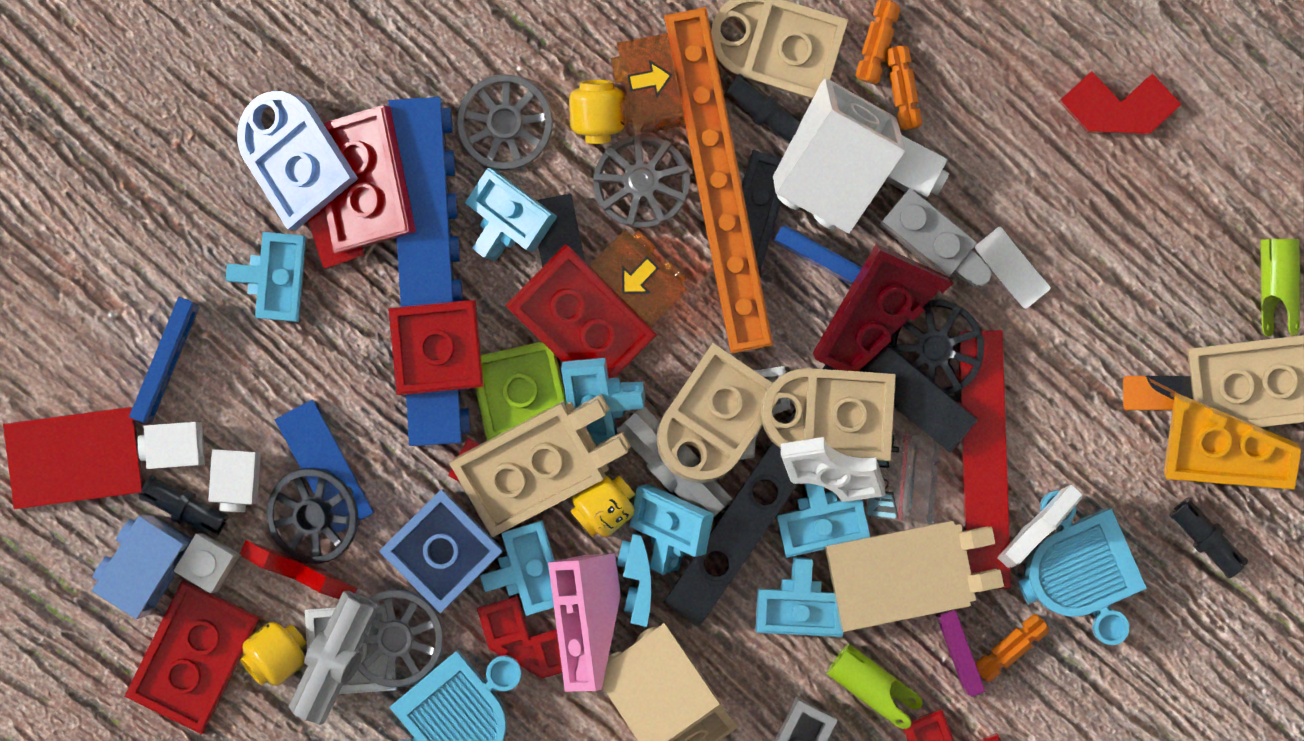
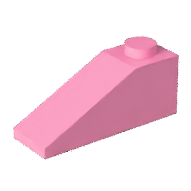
(585, 615)

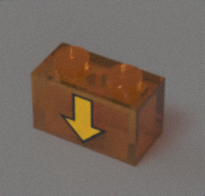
(649, 83)
(639, 277)

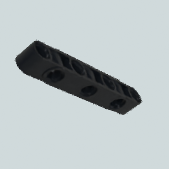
(734, 536)

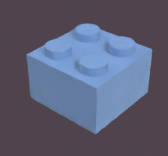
(441, 550)
(141, 566)

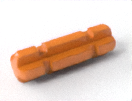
(878, 41)
(904, 88)
(1012, 647)

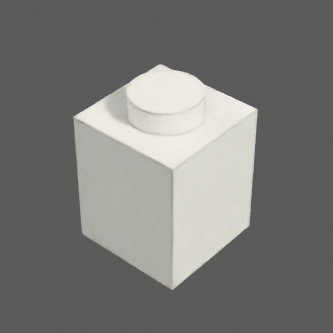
(919, 170)
(172, 445)
(234, 479)
(206, 562)

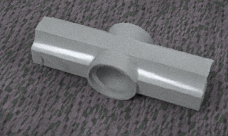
(642, 436)
(333, 657)

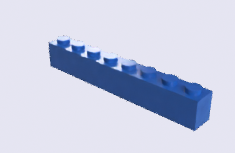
(429, 254)

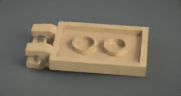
(1252, 379)
(537, 464)
(907, 574)

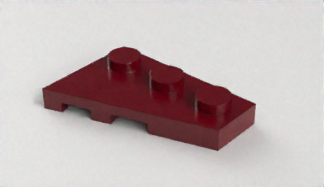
(877, 304)

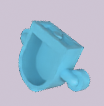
(1084, 571)
(458, 701)

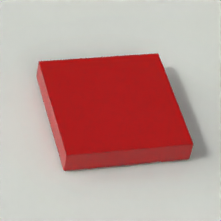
(436, 347)

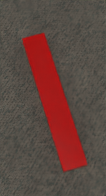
(986, 453)

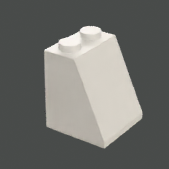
(838, 157)

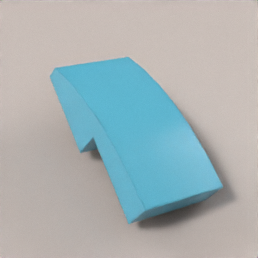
(636, 563)

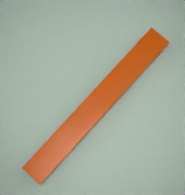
(718, 181)

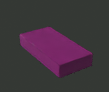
(960, 653)

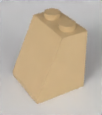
(664, 692)

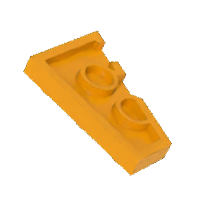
(1226, 450)

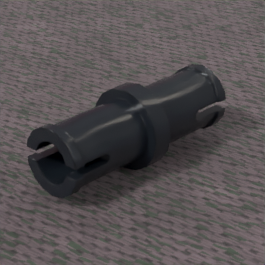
(763, 108)
(183, 506)
(1208, 538)

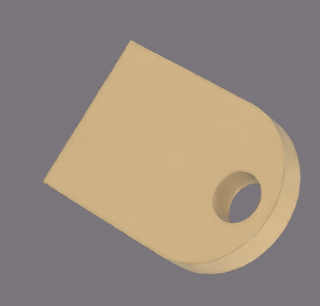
(782, 45)
(842, 406)
(715, 414)

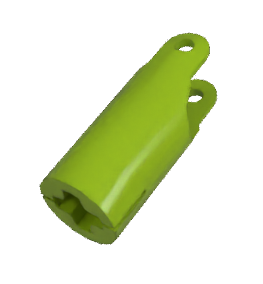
(1280, 282)
(873, 685)

